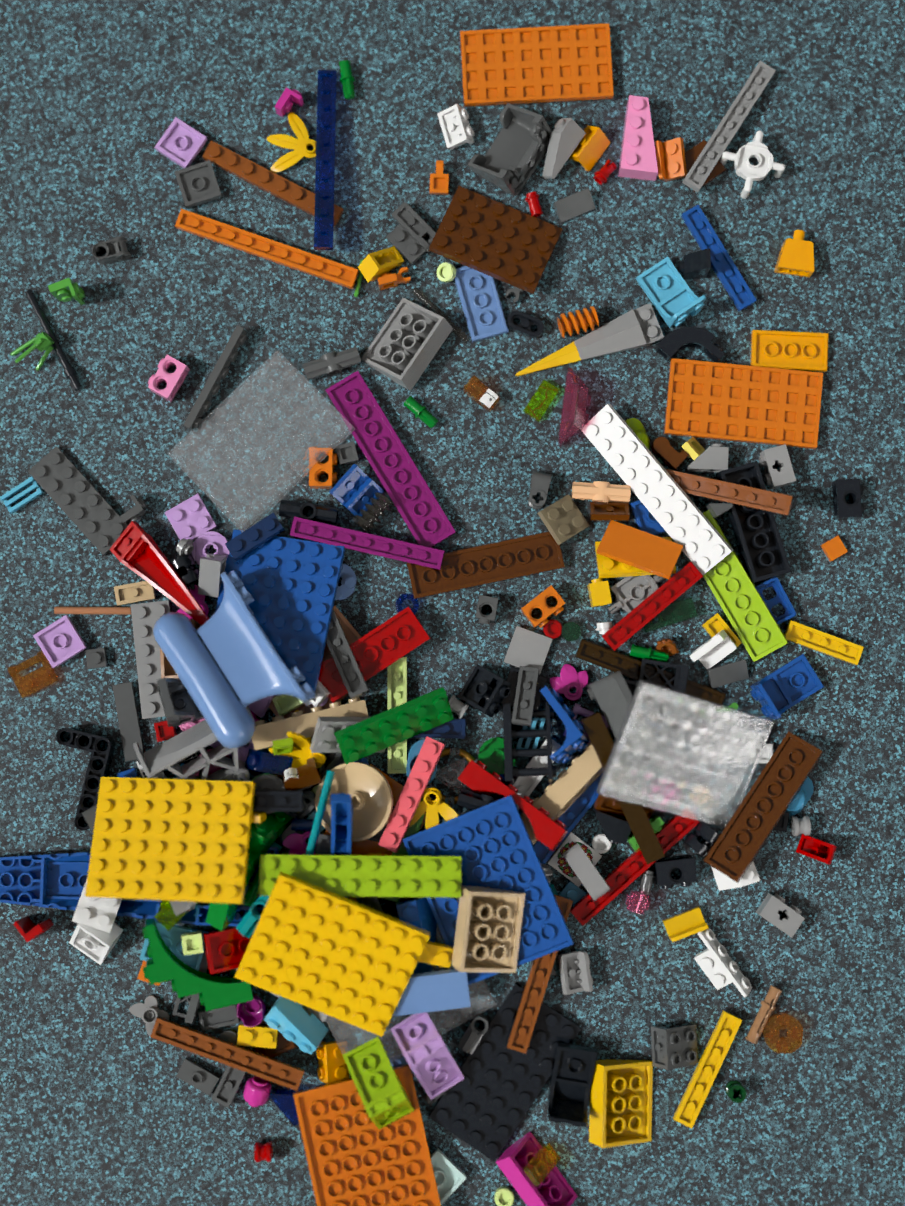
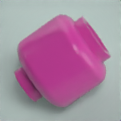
(256, 1091)

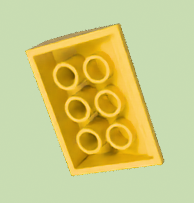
(621, 1102)

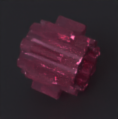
(637, 902)

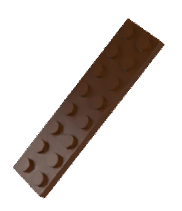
(487, 565)
(763, 807)

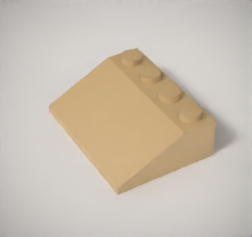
(488, 930)

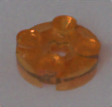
(794, 1034)

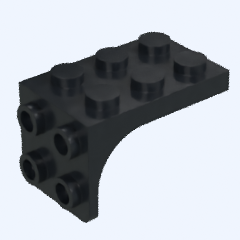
(571, 1084)

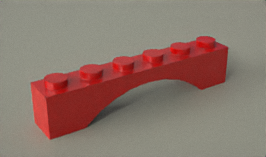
(545, 829)

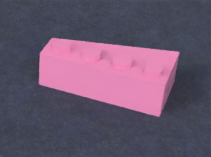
(638, 146)

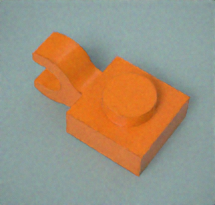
(439, 182)
(390, 280)

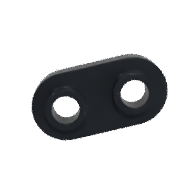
(526, 322)

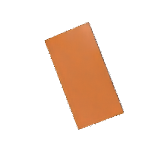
(639, 549)

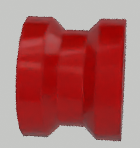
(263, 1152)

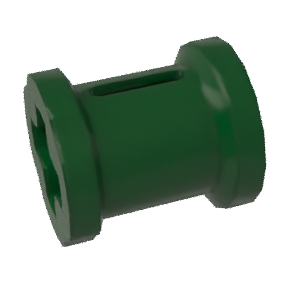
(733, 1096)

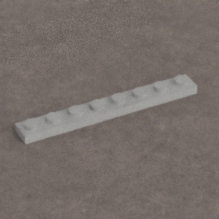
(728, 126)

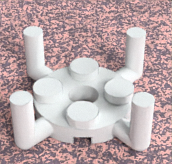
(753, 172)

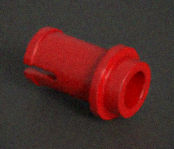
(602, 175)
(534, 204)

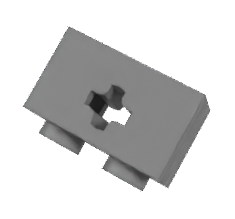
(779, 457)
(789, 922)

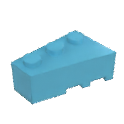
(296, 1024)

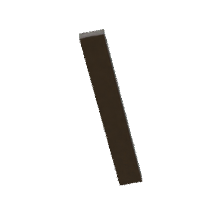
(631, 668)
(633, 813)

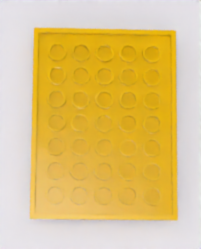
(171, 840)
(332, 954)

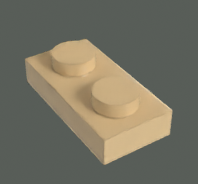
(134, 593)

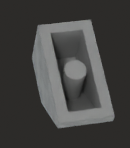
(711, 460)

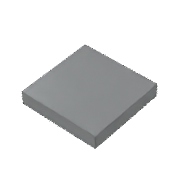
(527, 649)

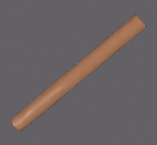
(93, 610)

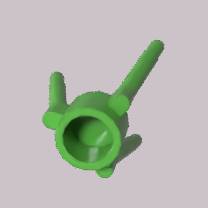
(41, 342)

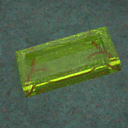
(541, 400)

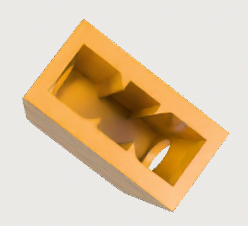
(796, 256)

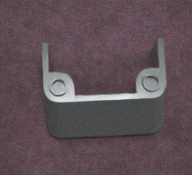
(613, 698)

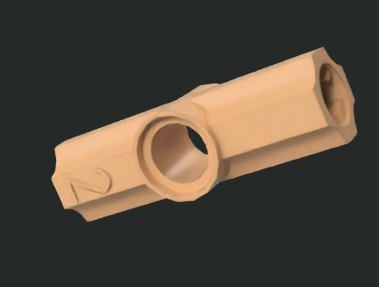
(601, 492)

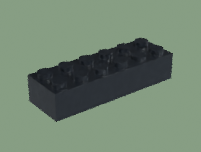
(755, 529)

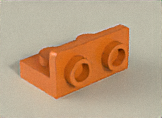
(670, 159)

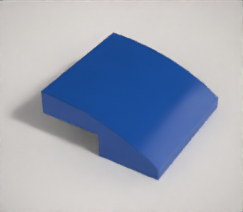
(355, 490)

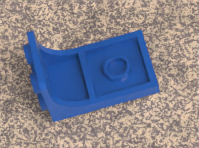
(785, 687)
(575, 732)

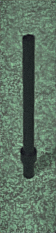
(69, 370)

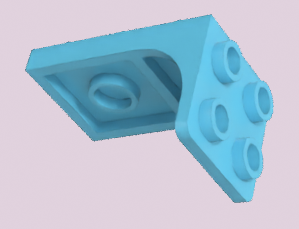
(670, 293)

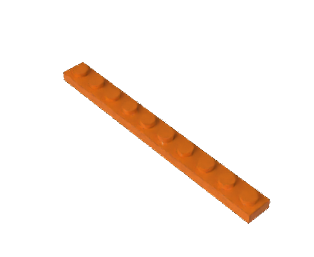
(266, 248)

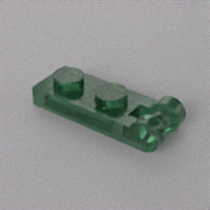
(672, 614)

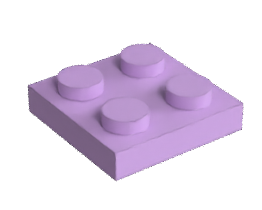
(181, 143)
(191, 518)
(60, 641)

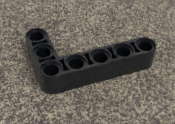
(92, 771)

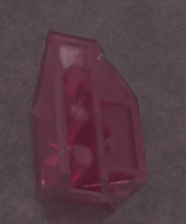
(574, 407)

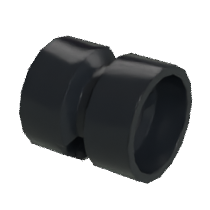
(705, 832)

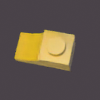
(380, 262)

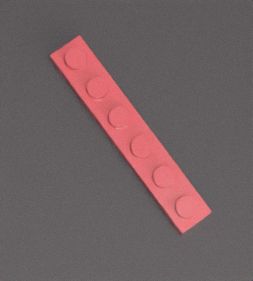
(411, 794)

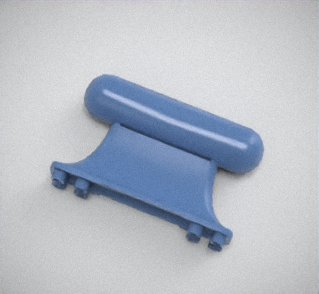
(228, 663)

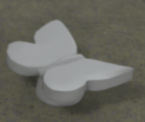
(148, 1012)

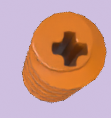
(578, 321)

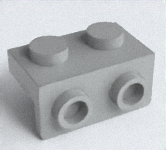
(575, 972)

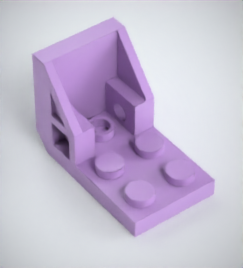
(427, 1054)

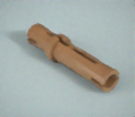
(763, 1015)

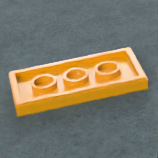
(789, 350)

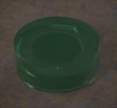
(570, 631)

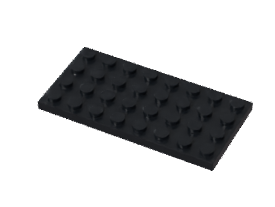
(502, 1081)

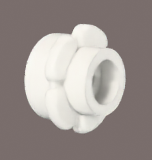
(603, 627)

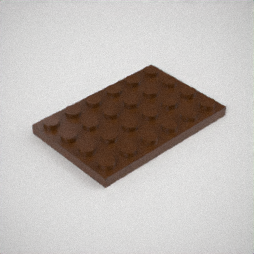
(495, 239)

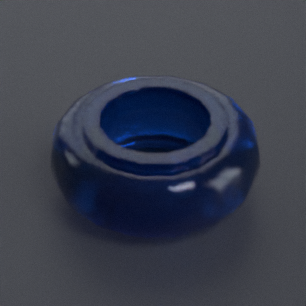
(404, 597)

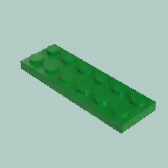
(394, 725)

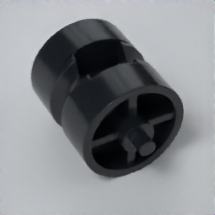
(185, 569)

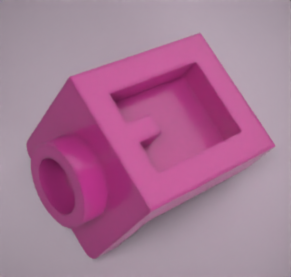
(285, 103)

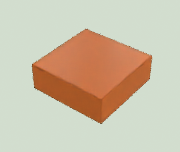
(834, 548)

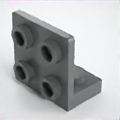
(674, 1046)

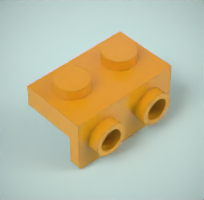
(331, 1063)

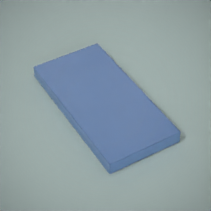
(480, 304)
(434, 992)

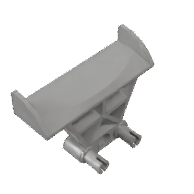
(186, 743)

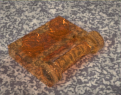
(35, 680)

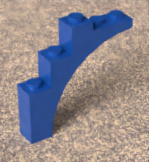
(341, 825)

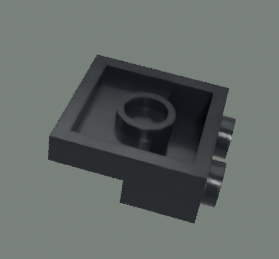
(485, 691)

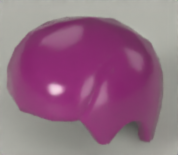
(252, 1011)

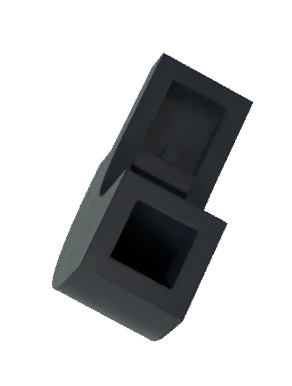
(689, 337)

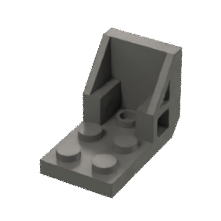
(177, 702)

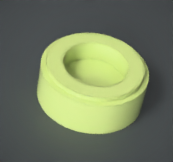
(446, 272)
(504, 1196)

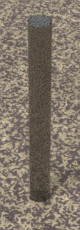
(431, 306)

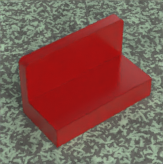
(29, 930)

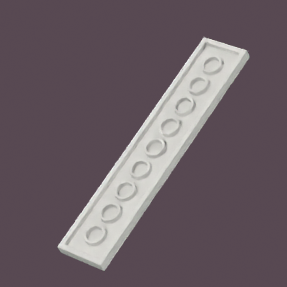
(656, 489)

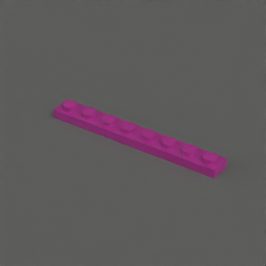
(367, 543)

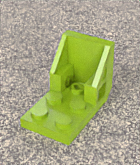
(377, 1083)

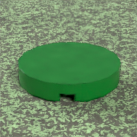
(492, 755)

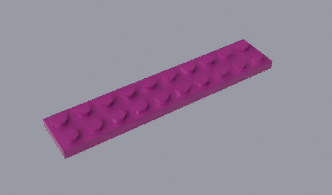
(390, 461)

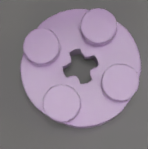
(204, 542)

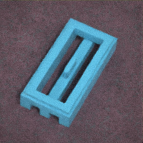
(7, 503)
(529, 739)

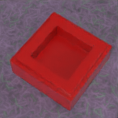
(164, 732)

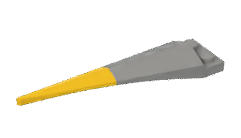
(627, 332)

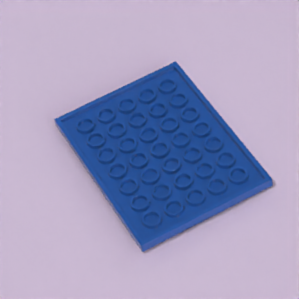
(292, 596)
(495, 856)

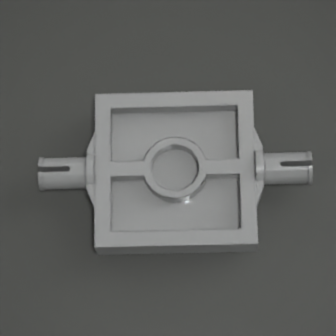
(633, 591)

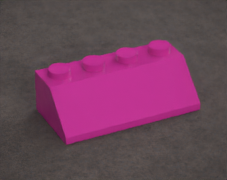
(553, 1189)

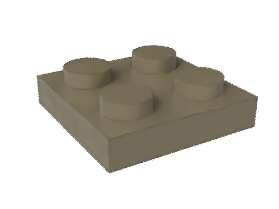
(563, 519)

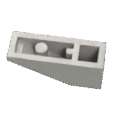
(561, 145)

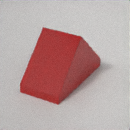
(816, 849)

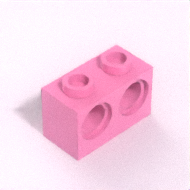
(174, 380)

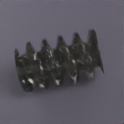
(373, 512)

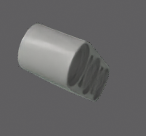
(586, 872)

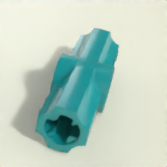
(251, 919)

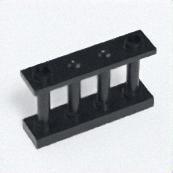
(512, 753)

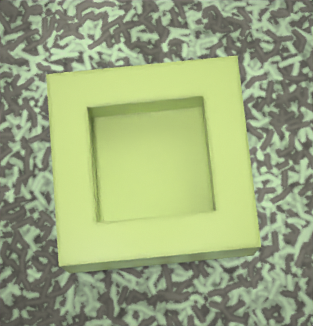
(192, 943)

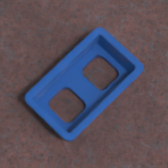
(780, 598)

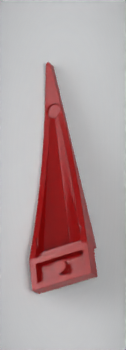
(144, 557)

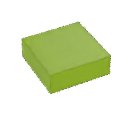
(282, 746)

